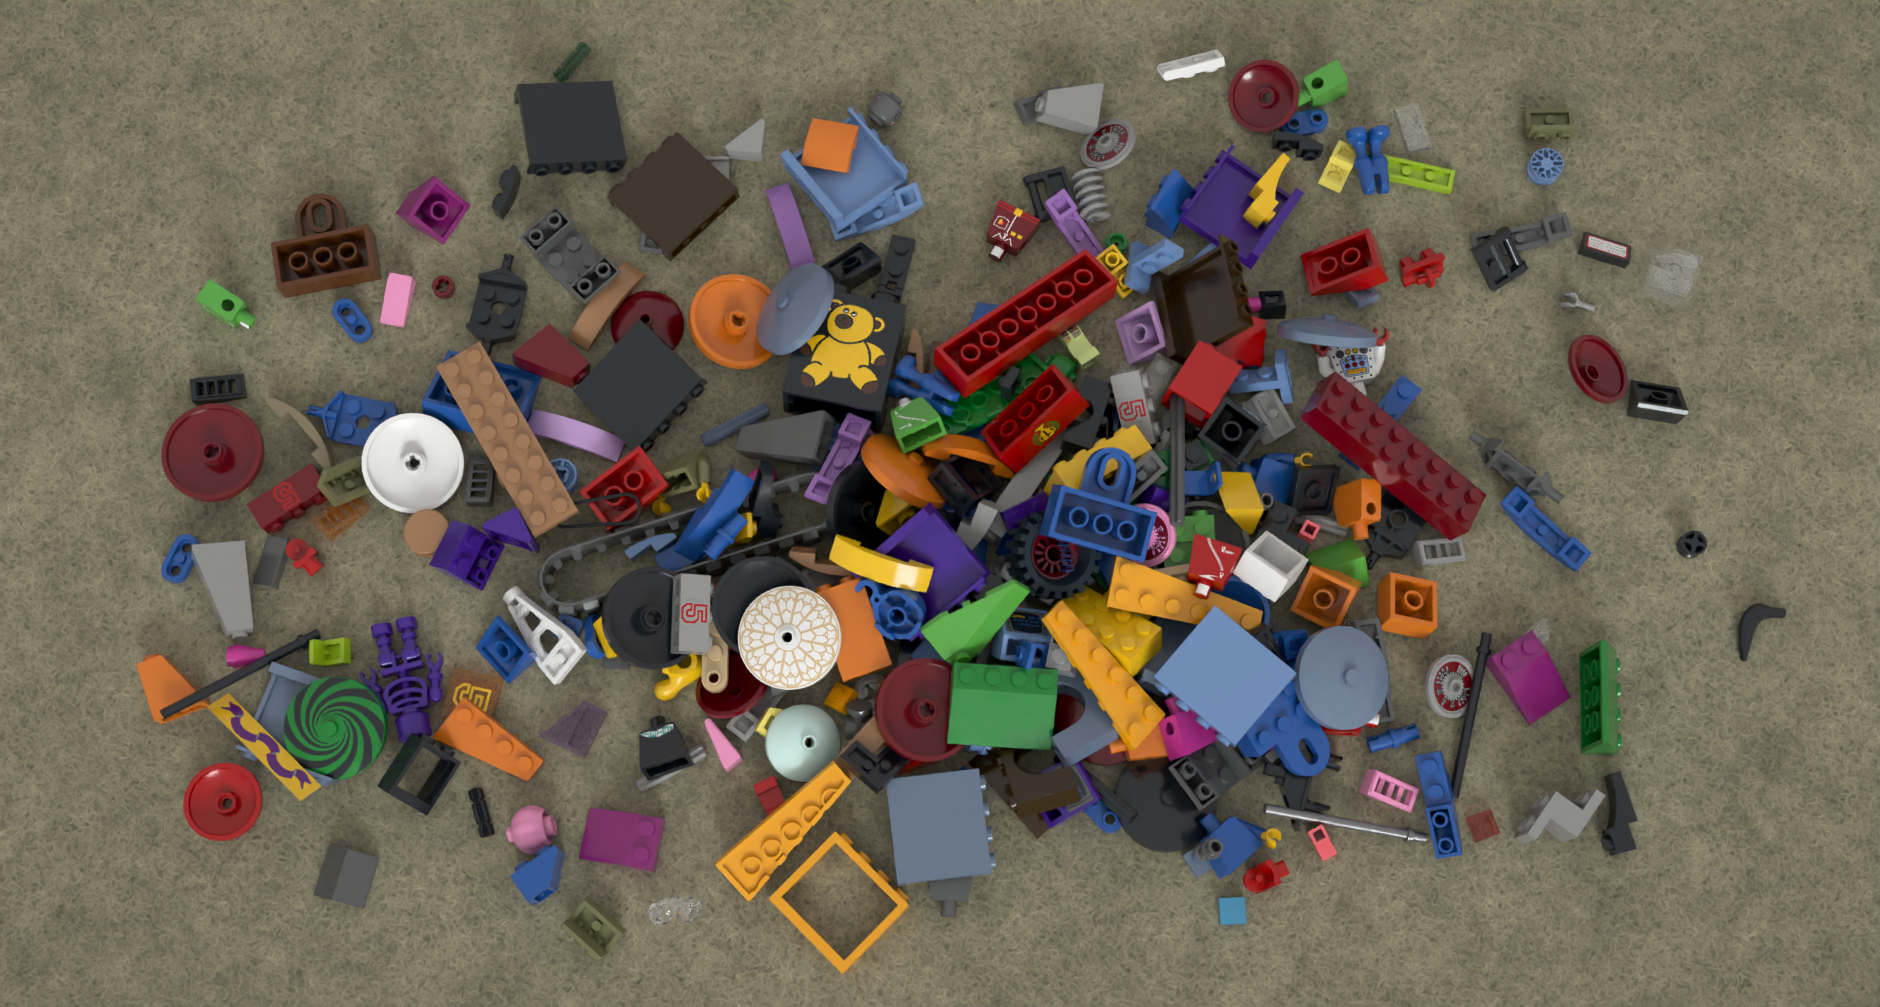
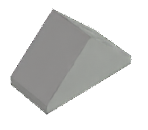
(748, 144)

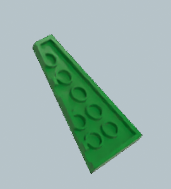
(986, 402)

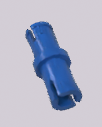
(725, 536)
(1393, 738)

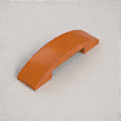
(968, 448)

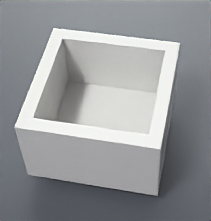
(1270, 566)

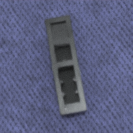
(1373, 629)

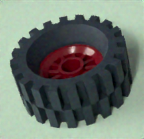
(1046, 583)

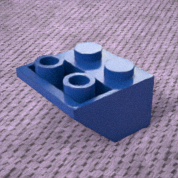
(1165, 206)
(541, 875)

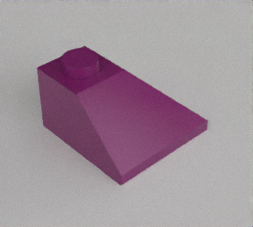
(433, 209)

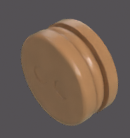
(425, 531)

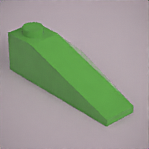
(968, 630)

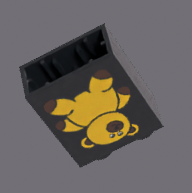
(848, 359)

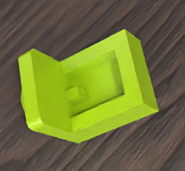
(330, 652)

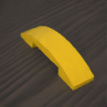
(880, 567)

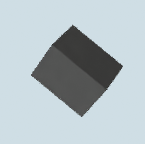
(346, 876)

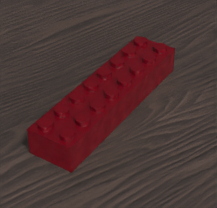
(1393, 456)

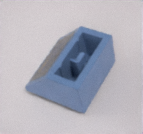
(1022, 624)

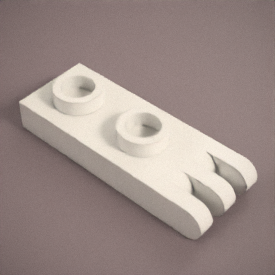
(1189, 66)

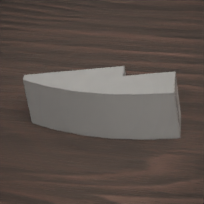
(974, 530)

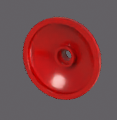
(206, 798)

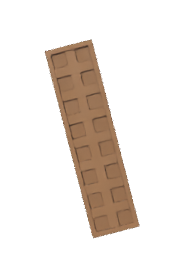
(507, 439)

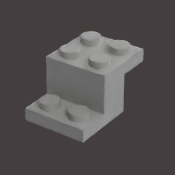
(1558, 816)

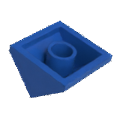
(505, 650)

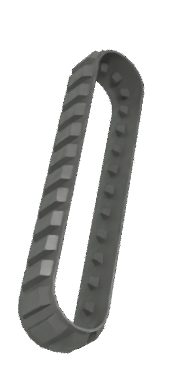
(671, 520)

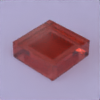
(1482, 825)

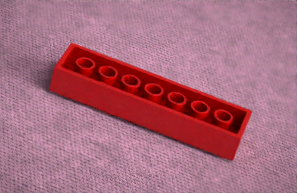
(1025, 323)

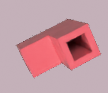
(1308, 531)
(1322, 842)

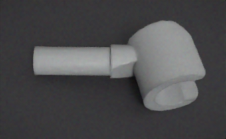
(1573, 301)

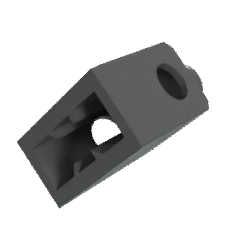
(949, 893)

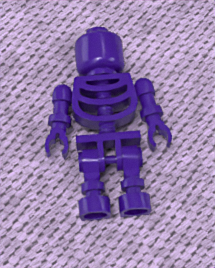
(410, 707)

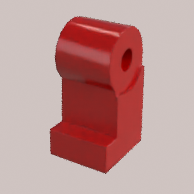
(769, 794)

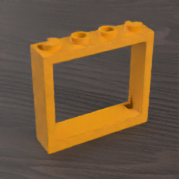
(878, 877)

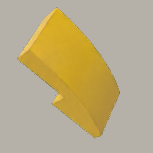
(1116, 265)
(745, 534)

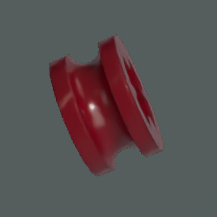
(436, 285)

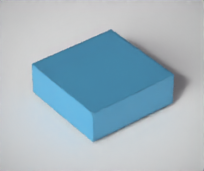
(1232, 911)

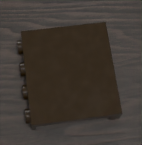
(674, 195)
(1203, 301)

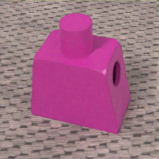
(1182, 732)

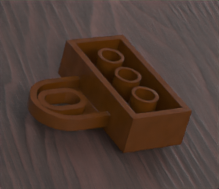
(324, 255)

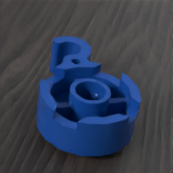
(885, 605)

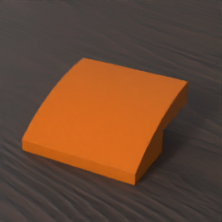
(830, 145)

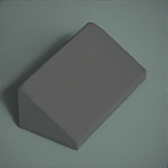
(272, 562)

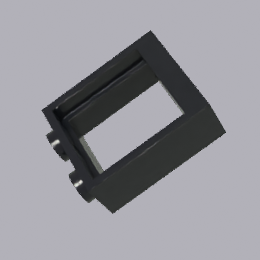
(956, 490)
(435, 783)

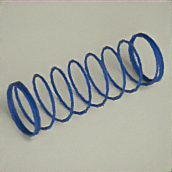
(1064, 571)

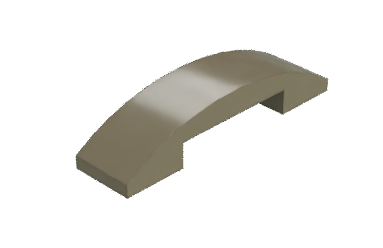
(288, 413)

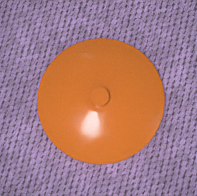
(726, 319)
(901, 473)

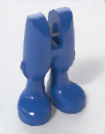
(1372, 170)
(931, 387)

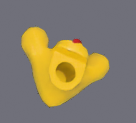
(679, 676)

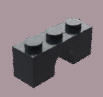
(1082, 434)

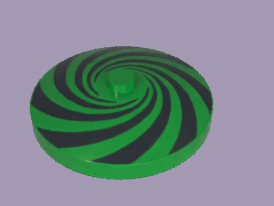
(335, 727)

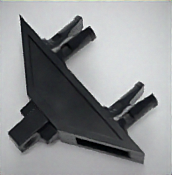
(1296, 788)

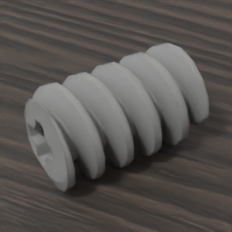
(1088, 195)

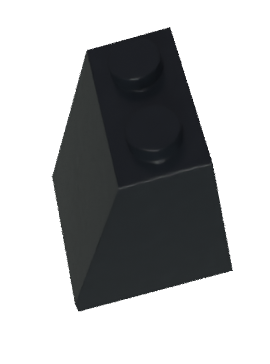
(1233, 430)

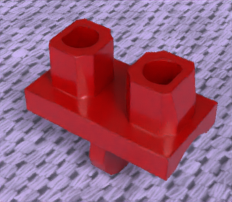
(1423, 271)
(305, 557)
(1264, 876)

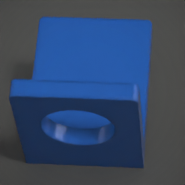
(1202, 482)
(1026, 651)

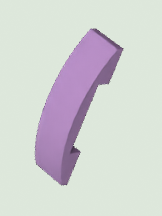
(576, 434)

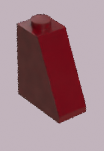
(552, 358)

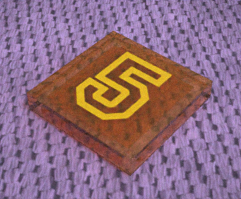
(478, 687)

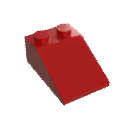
(1345, 265)
(633, 475)

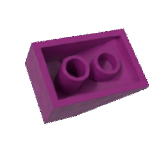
(1529, 677)
(622, 839)

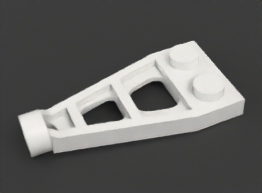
(566, 651)

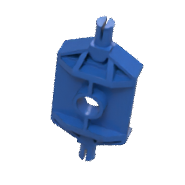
(343, 413)

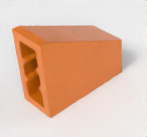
(166, 685)

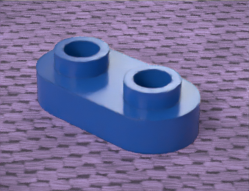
(1305, 122)
(353, 321)
(179, 558)
(592, 641)
(1098, 813)

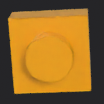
(839, 697)

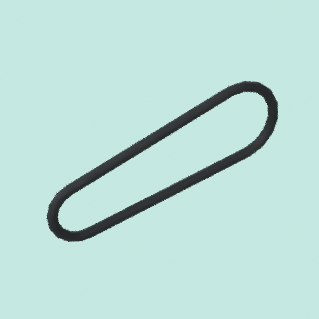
(606, 523)

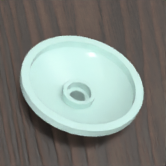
(787, 738)

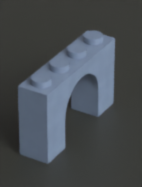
(1090, 732)

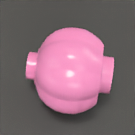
(531, 828)

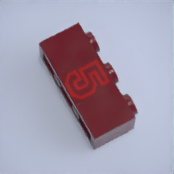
(287, 500)

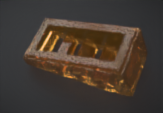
(338, 529)

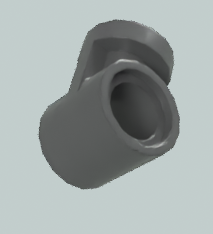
(859, 714)

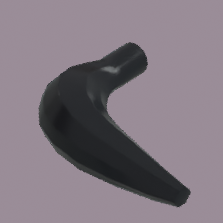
(1749, 623)

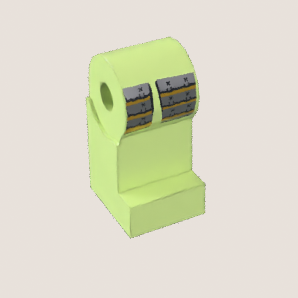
(1078, 348)

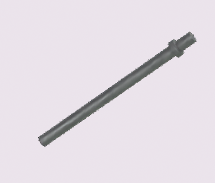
(1407, 834)

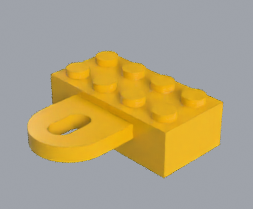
(1122, 632)

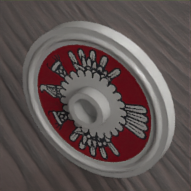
(1108, 144)
(1449, 685)

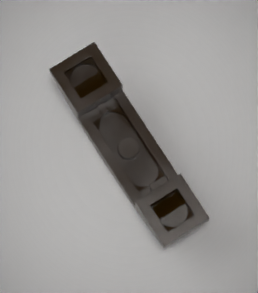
(993, 776)

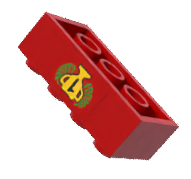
(1034, 418)

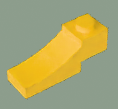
(1264, 194)

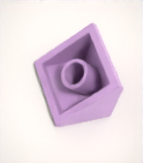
(1141, 334)

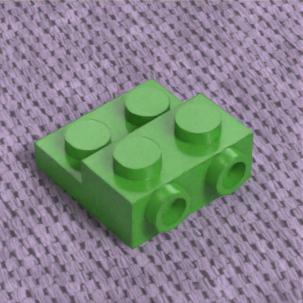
(1199, 524)

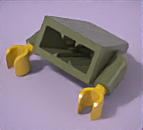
(685, 474)

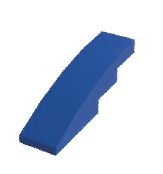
(714, 515)

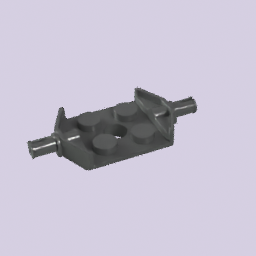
(1512, 470)

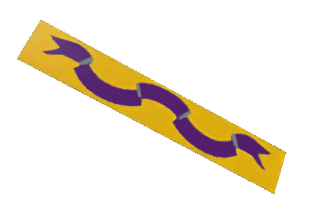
(264, 746)

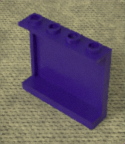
(1225, 199)
(935, 543)

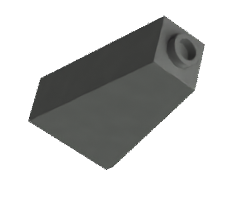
(789, 439)

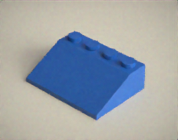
(441, 404)

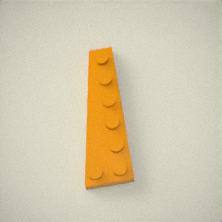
(1160, 595)
(1118, 693)
(769, 843)

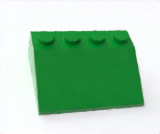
(1599, 700)
(1002, 706)

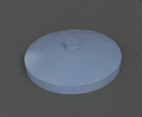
(795, 309)
(1327, 332)
(1341, 678)

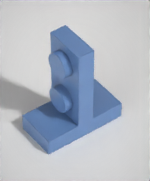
(1147, 261)
(1267, 378)

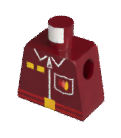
(1010, 230)

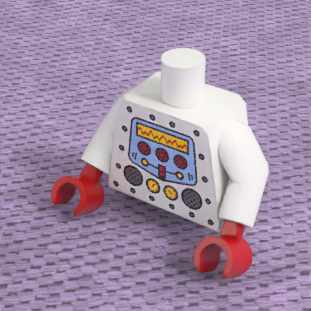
(1356, 365)

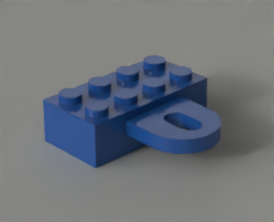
(1101, 514)
(1283, 727)

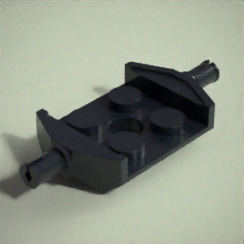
(494, 288)
(1387, 538)

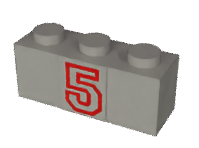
(1135, 403)
(691, 614)

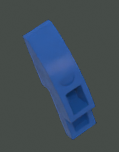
(1439, 804)

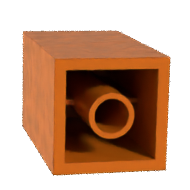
(862, 644)

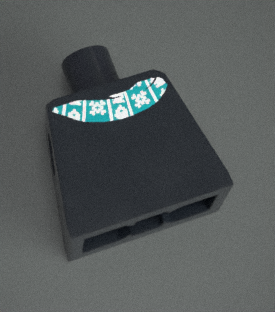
(662, 749)

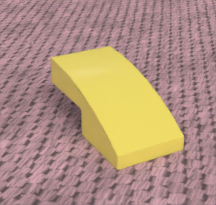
(1338, 167)

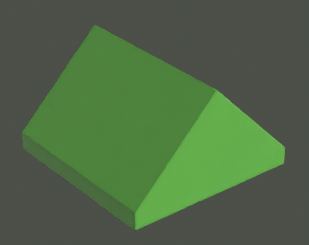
(1342, 557)

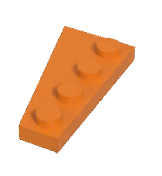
(484, 738)

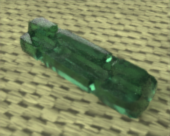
(572, 62)

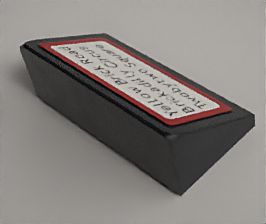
(1605, 250)

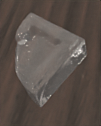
(1541, 630)

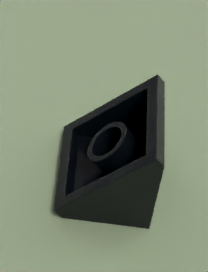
(854, 266)
(1656, 402)

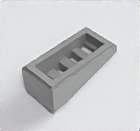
(1422, 556)

